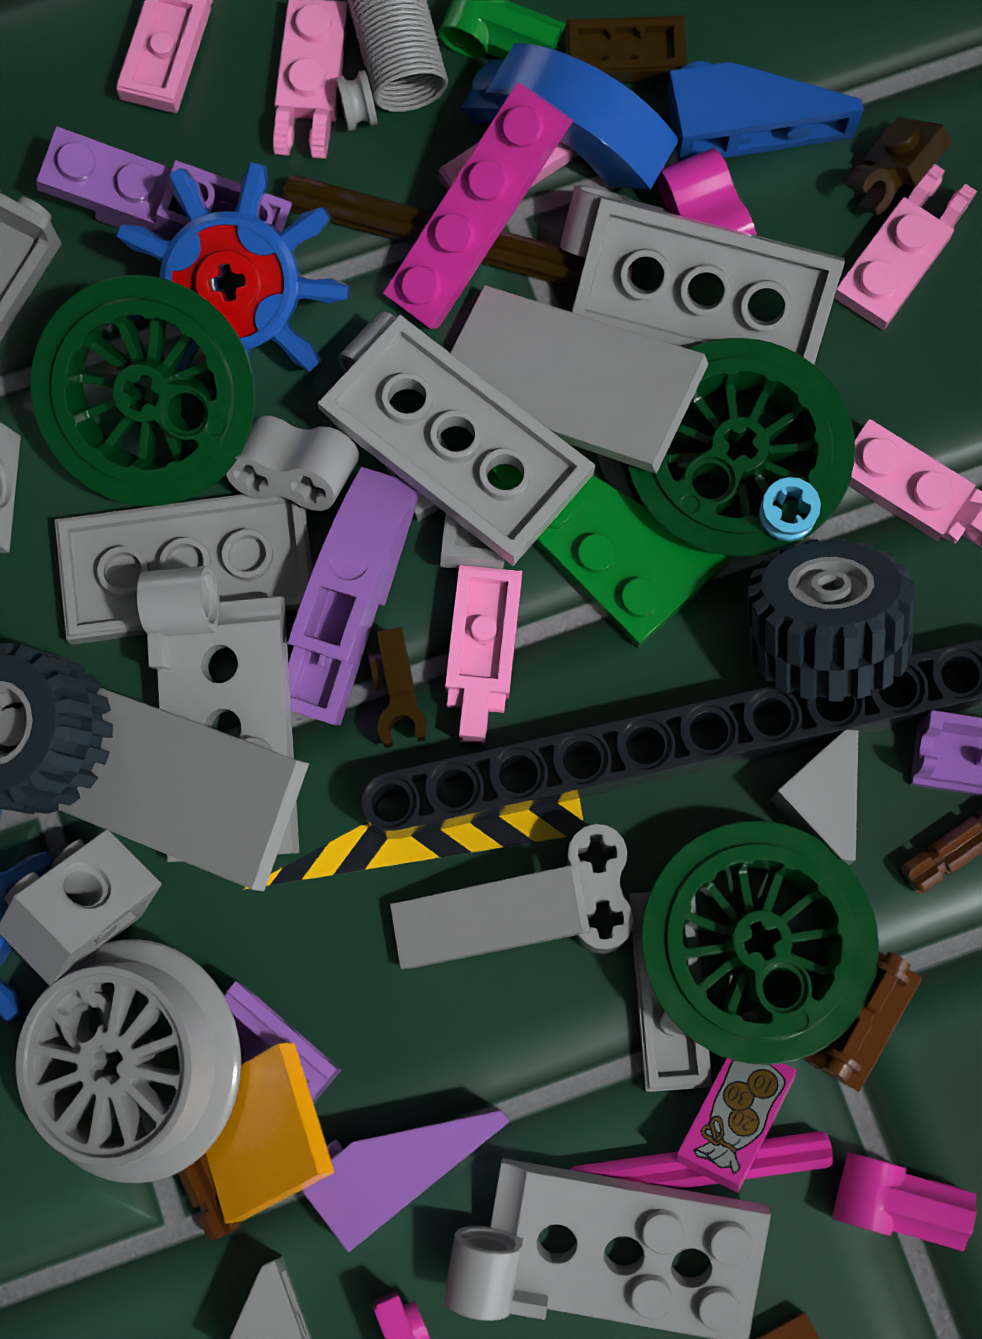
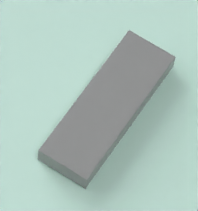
(490, 917)
(668, 1054)

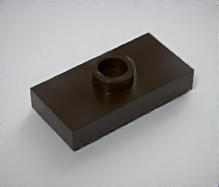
(629, 46)

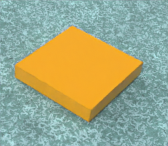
(270, 1139)

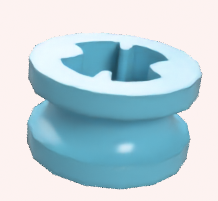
(808, 503)

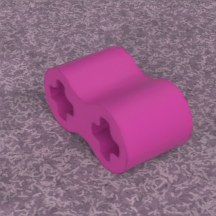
(704, 192)

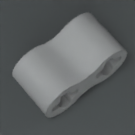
(294, 463)
(603, 887)

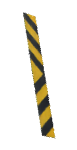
(367, 850)

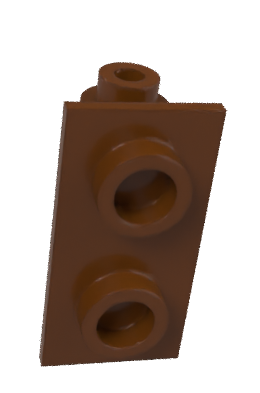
(859, 1047)

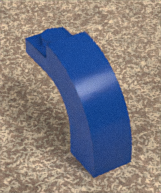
(610, 123)

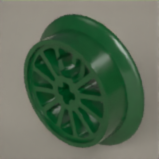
(811, 404)
(69, 421)
(847, 928)

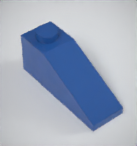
(753, 111)

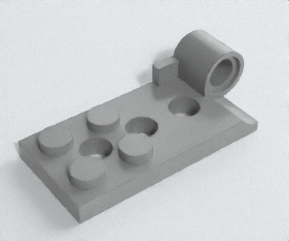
(618, 230)
(398, 356)
(183, 632)
(509, 1271)

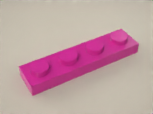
(478, 205)

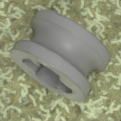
(356, 100)

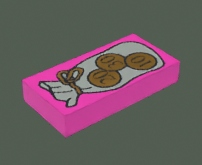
(735, 1120)

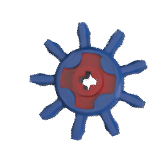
(250, 247)

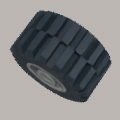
(831, 619)
(47, 729)

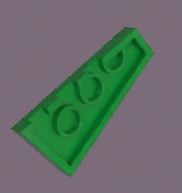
(621, 556)

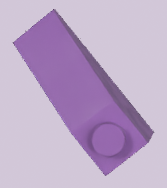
(389, 1171)

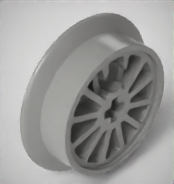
(200, 1030)

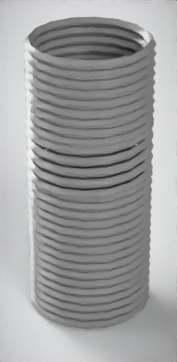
(399, 52)

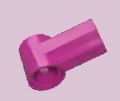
(888, 1200)

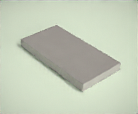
(582, 376)
(248, 543)
(191, 792)

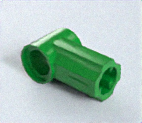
(494, 26)

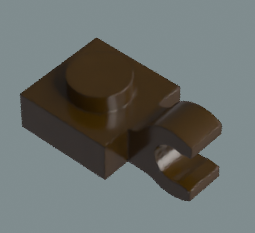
(898, 158)
(393, 671)

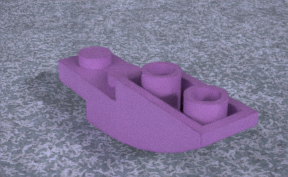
(135, 189)
(345, 591)

